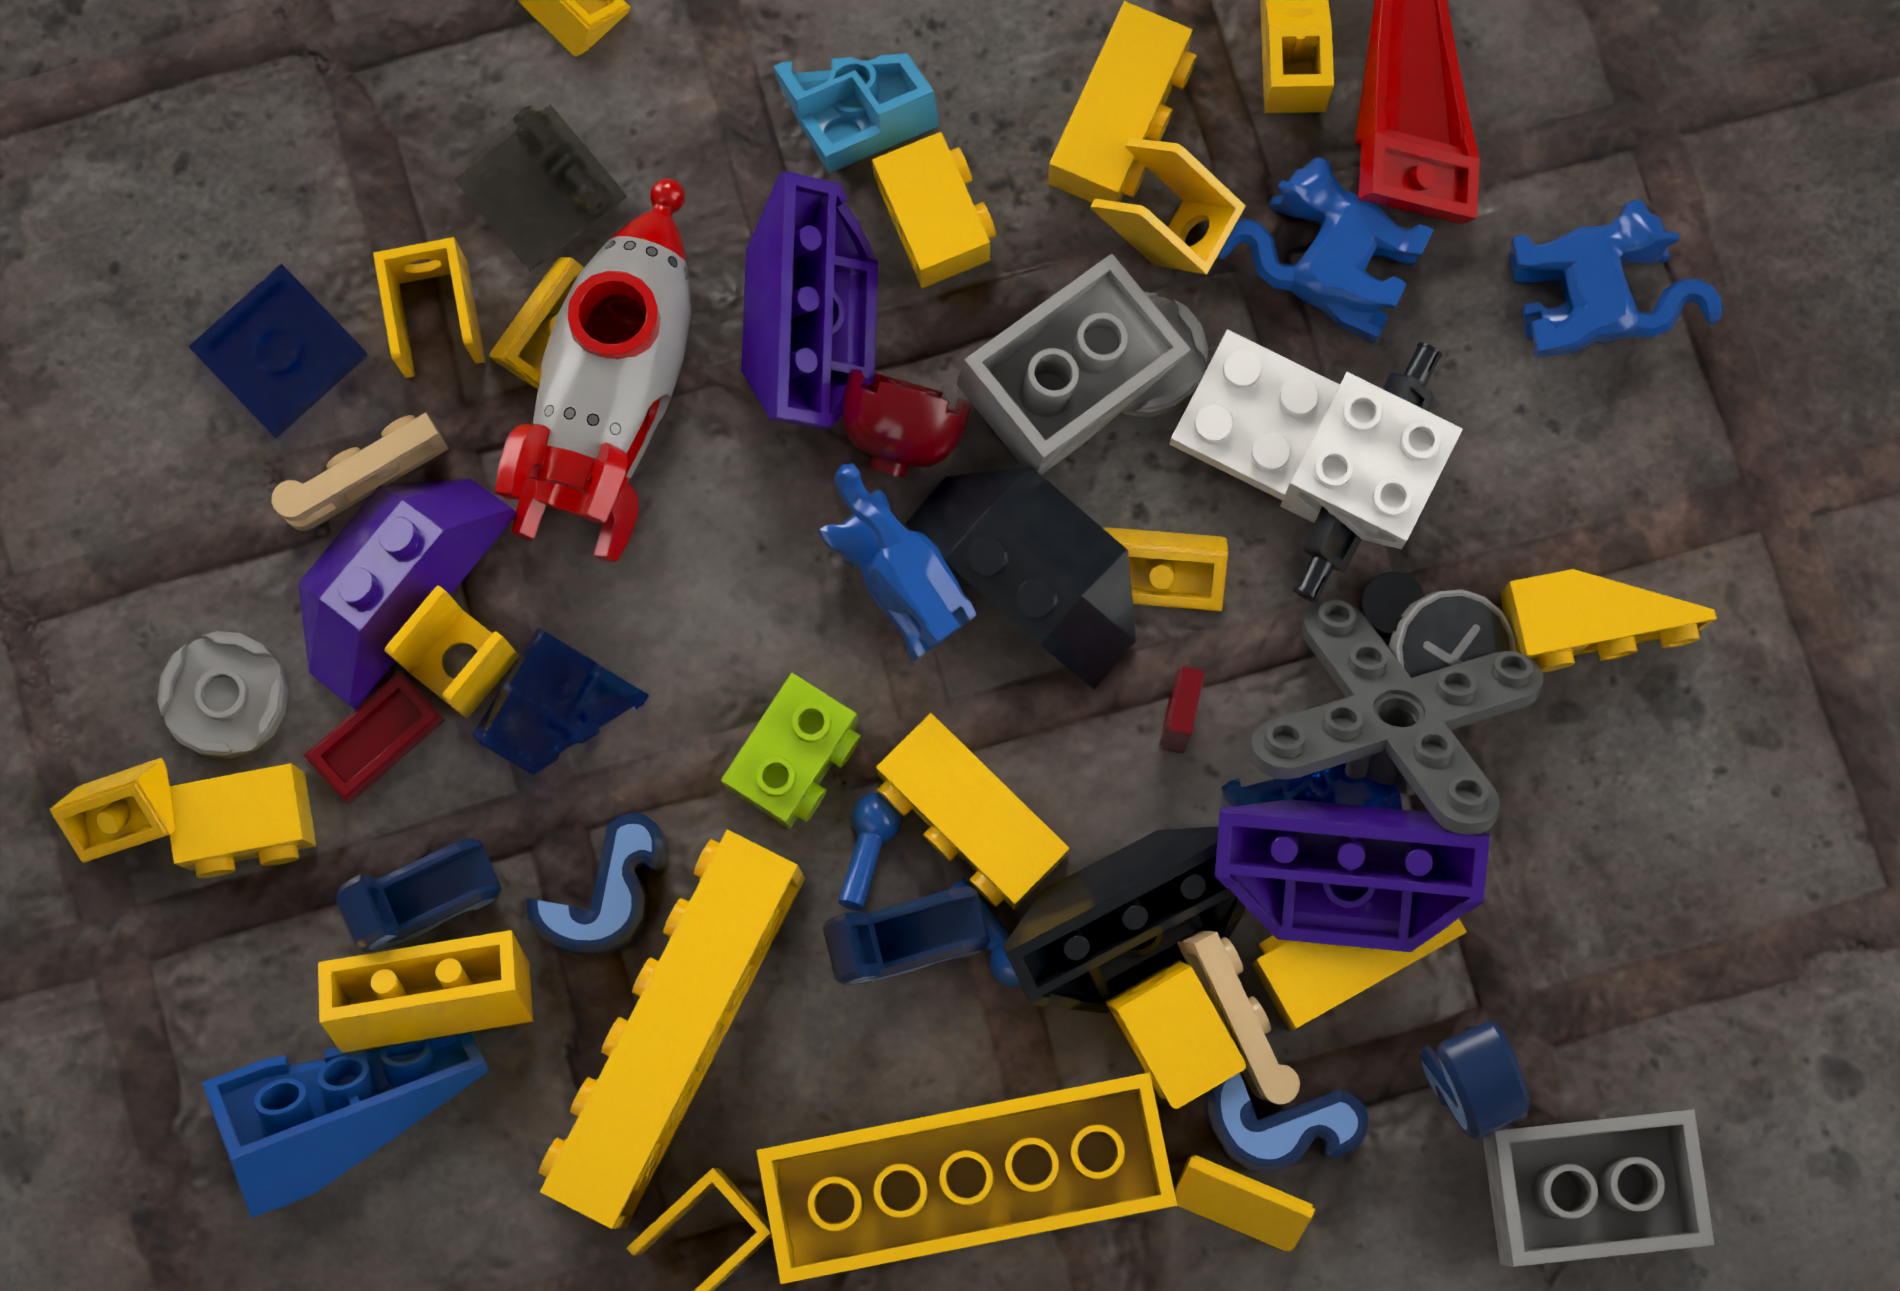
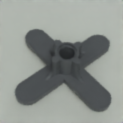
(1397, 724)

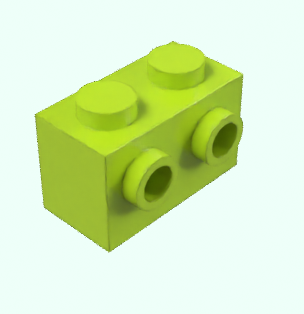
(793, 752)

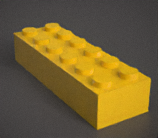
(673, 1030)
(965, 1178)

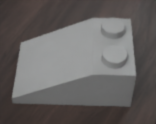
(1071, 365)

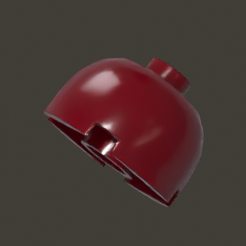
(901, 422)

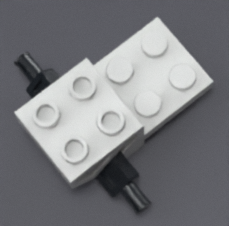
(1331, 451)

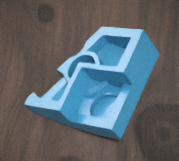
(859, 106)

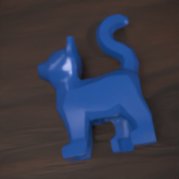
(1334, 266)
(1594, 285)
(898, 567)

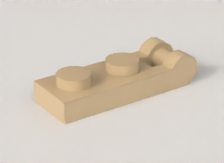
(359, 472)
(1217, 969)

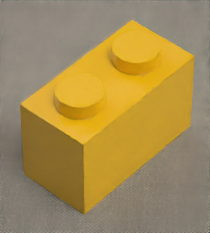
(933, 209)
(241, 819)

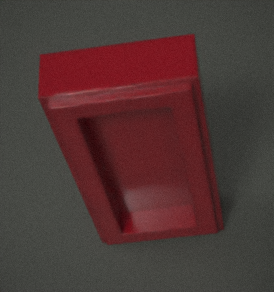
(1181, 709)
(374, 737)

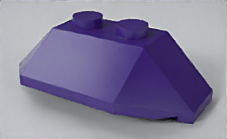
(808, 302)
(385, 568)
(1349, 872)

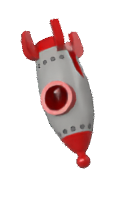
(605, 380)

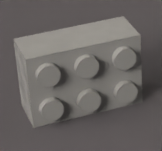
(1598, 1188)

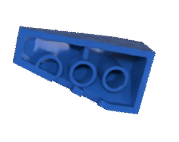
(314, 1120)

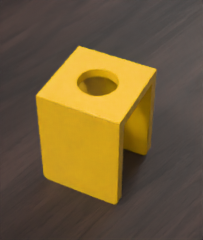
(1202, 199)
(394, 269)
(432, 632)
(1176, 1034)
(713, 1178)

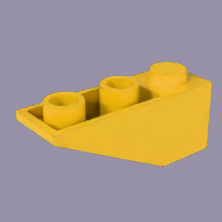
(1296, 55)
(1585, 613)

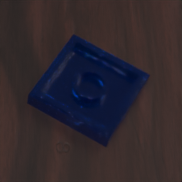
(278, 350)

